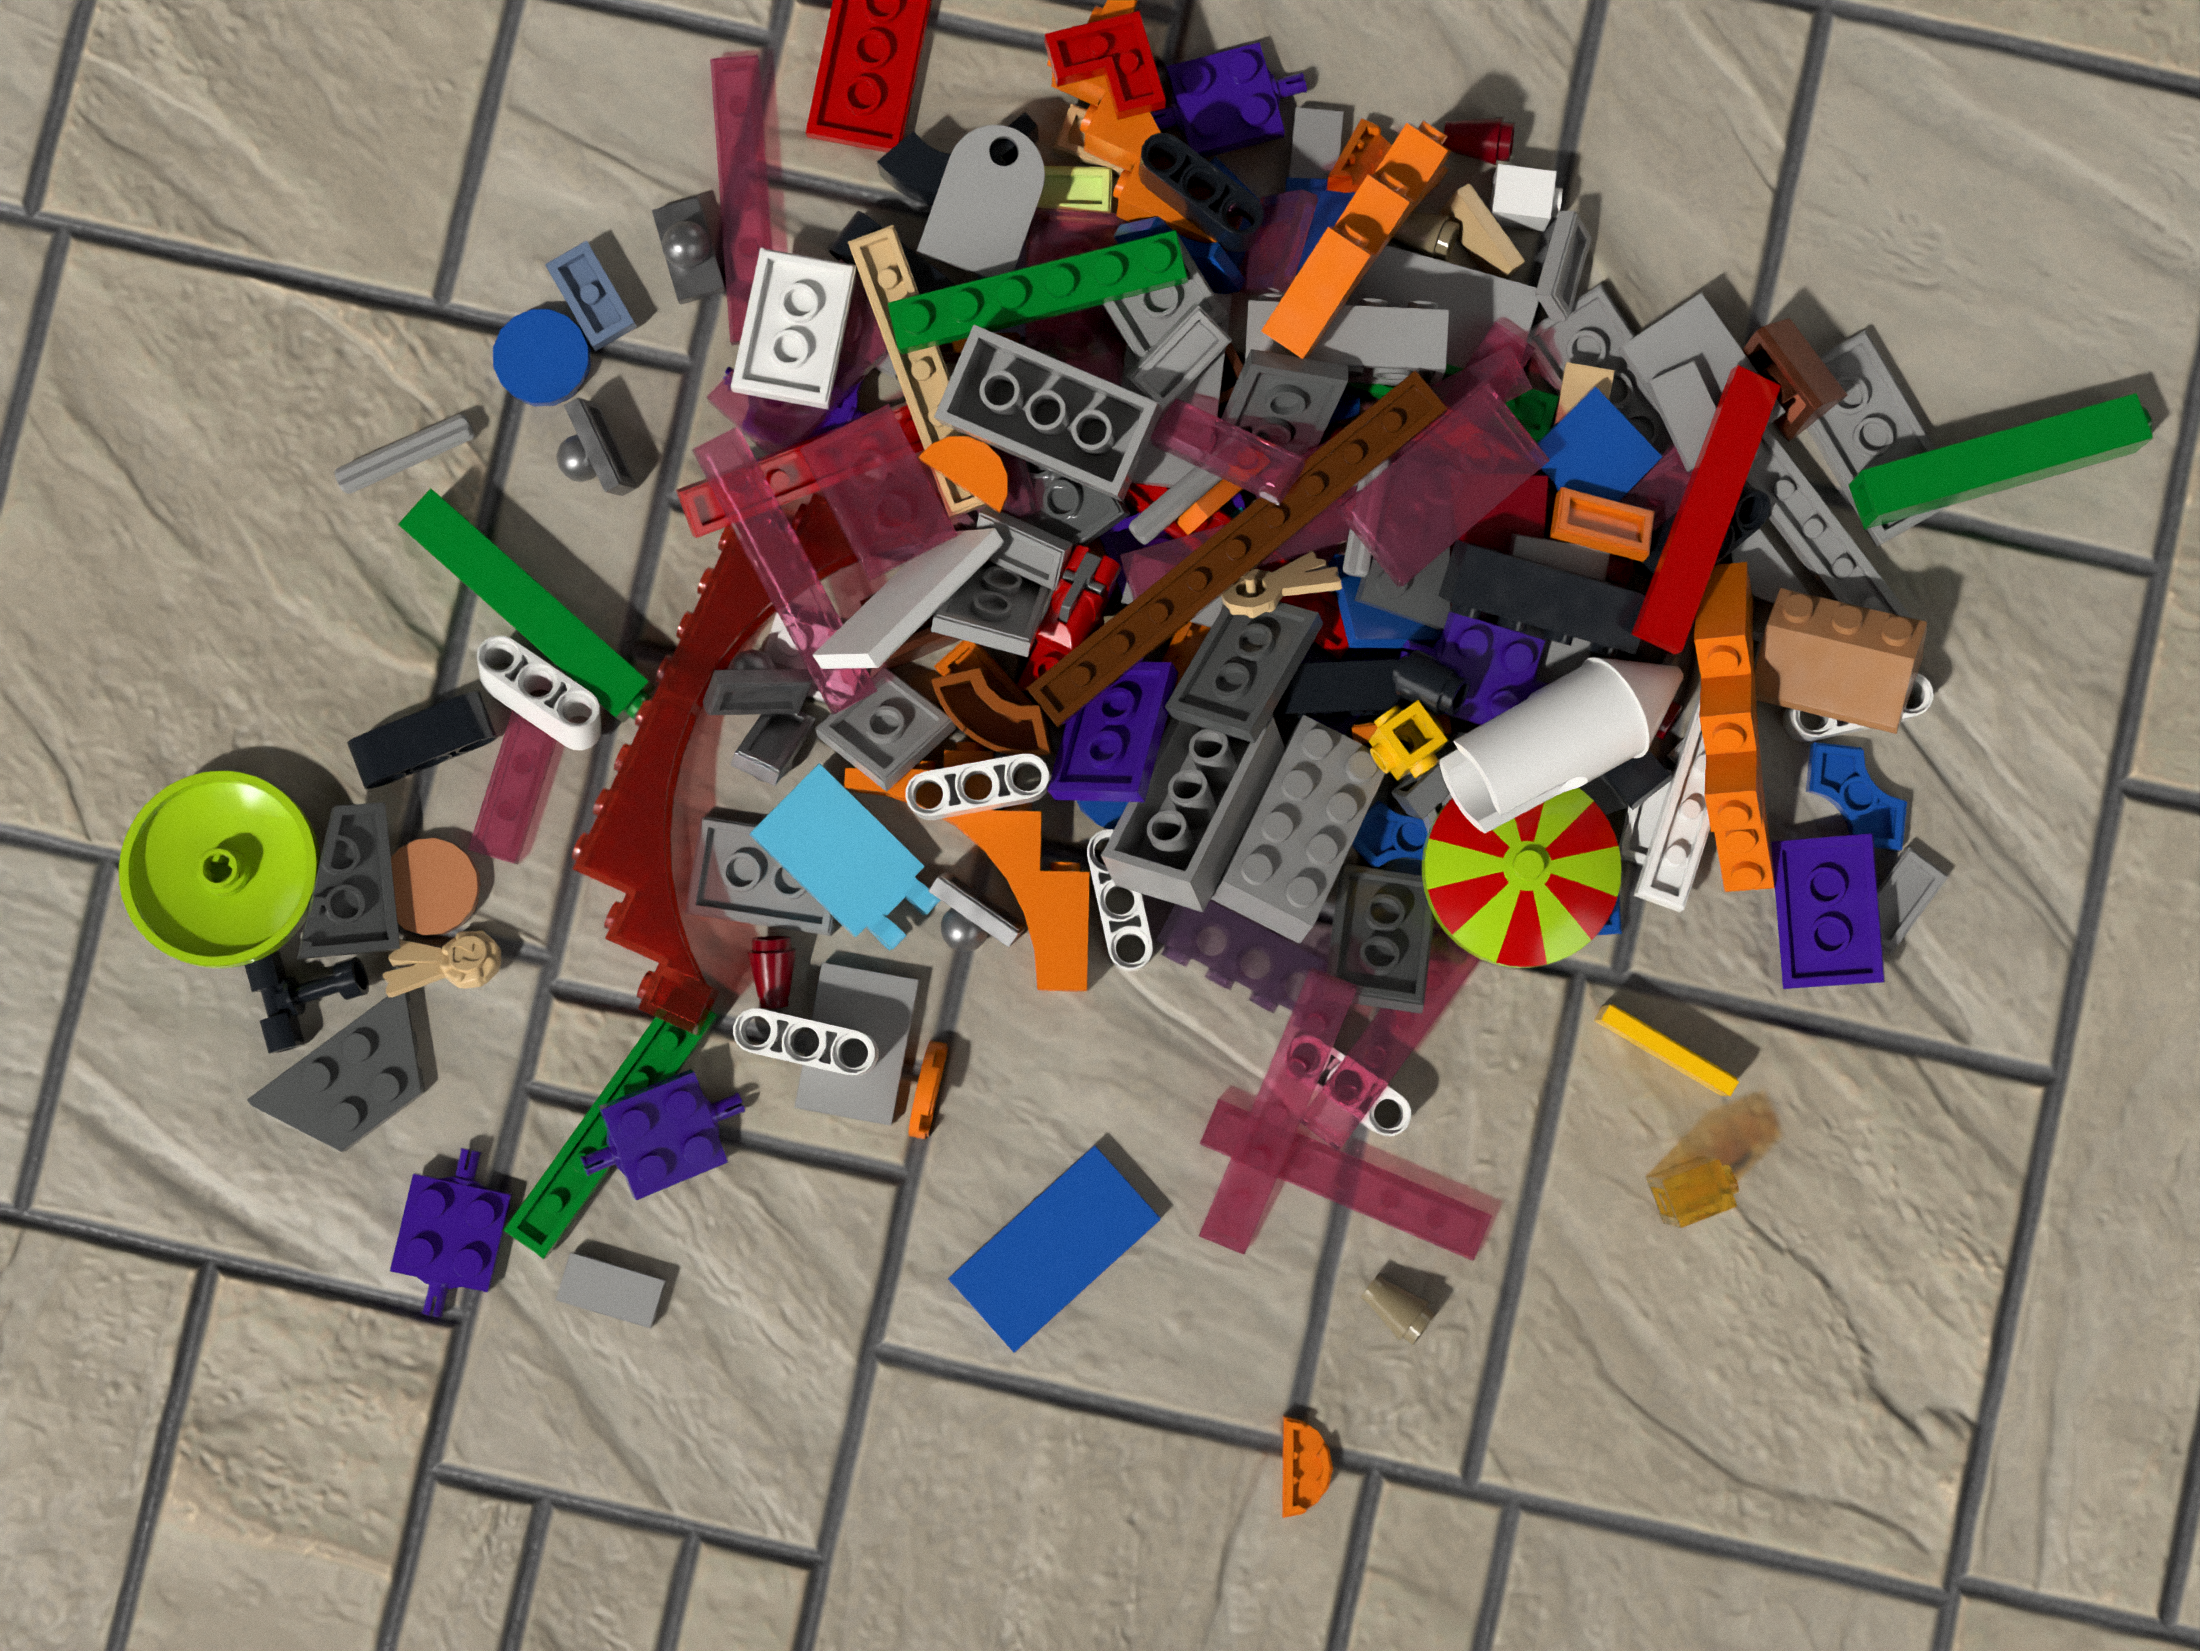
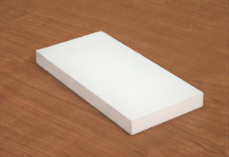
(907, 601)

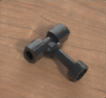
(287, 998)

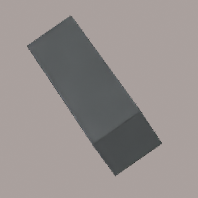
(1424, 793)

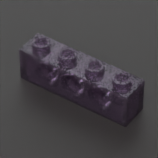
(1241, 936)

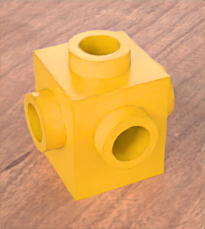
(1416, 727)

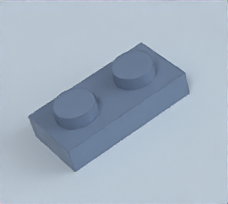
(591, 295)

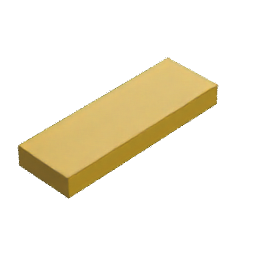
(1666, 1050)

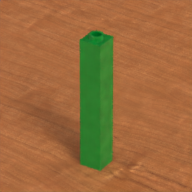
(2001, 460)
(527, 606)

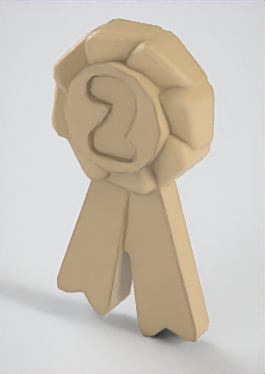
(1263, 589)
(465, 961)

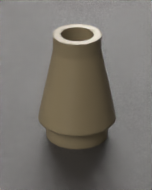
(1429, 234)
(1399, 1309)

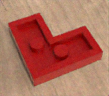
(1112, 49)

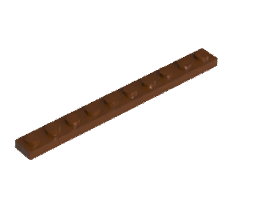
(1236, 550)

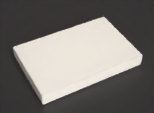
(794, 328)

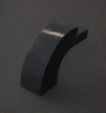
(918, 168)

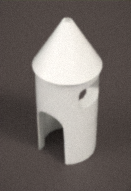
(1559, 738)

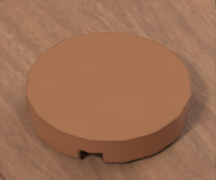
(434, 886)

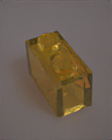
(1693, 1190)

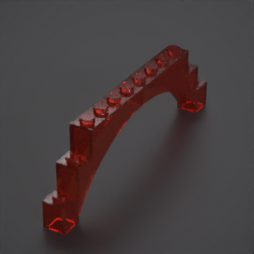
(633, 825)

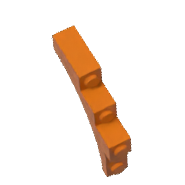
(1122, 142)
(1362, 232)
(1731, 729)
(1051, 900)

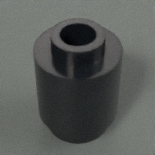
(1432, 682)

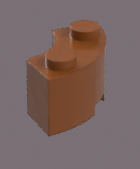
(990, 718)

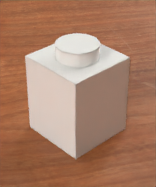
(1524, 197)

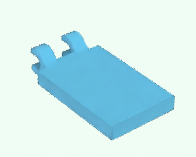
(843, 857)

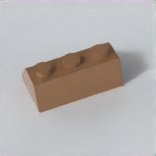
(1839, 660)

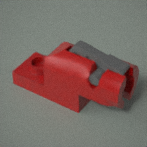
(1072, 612)

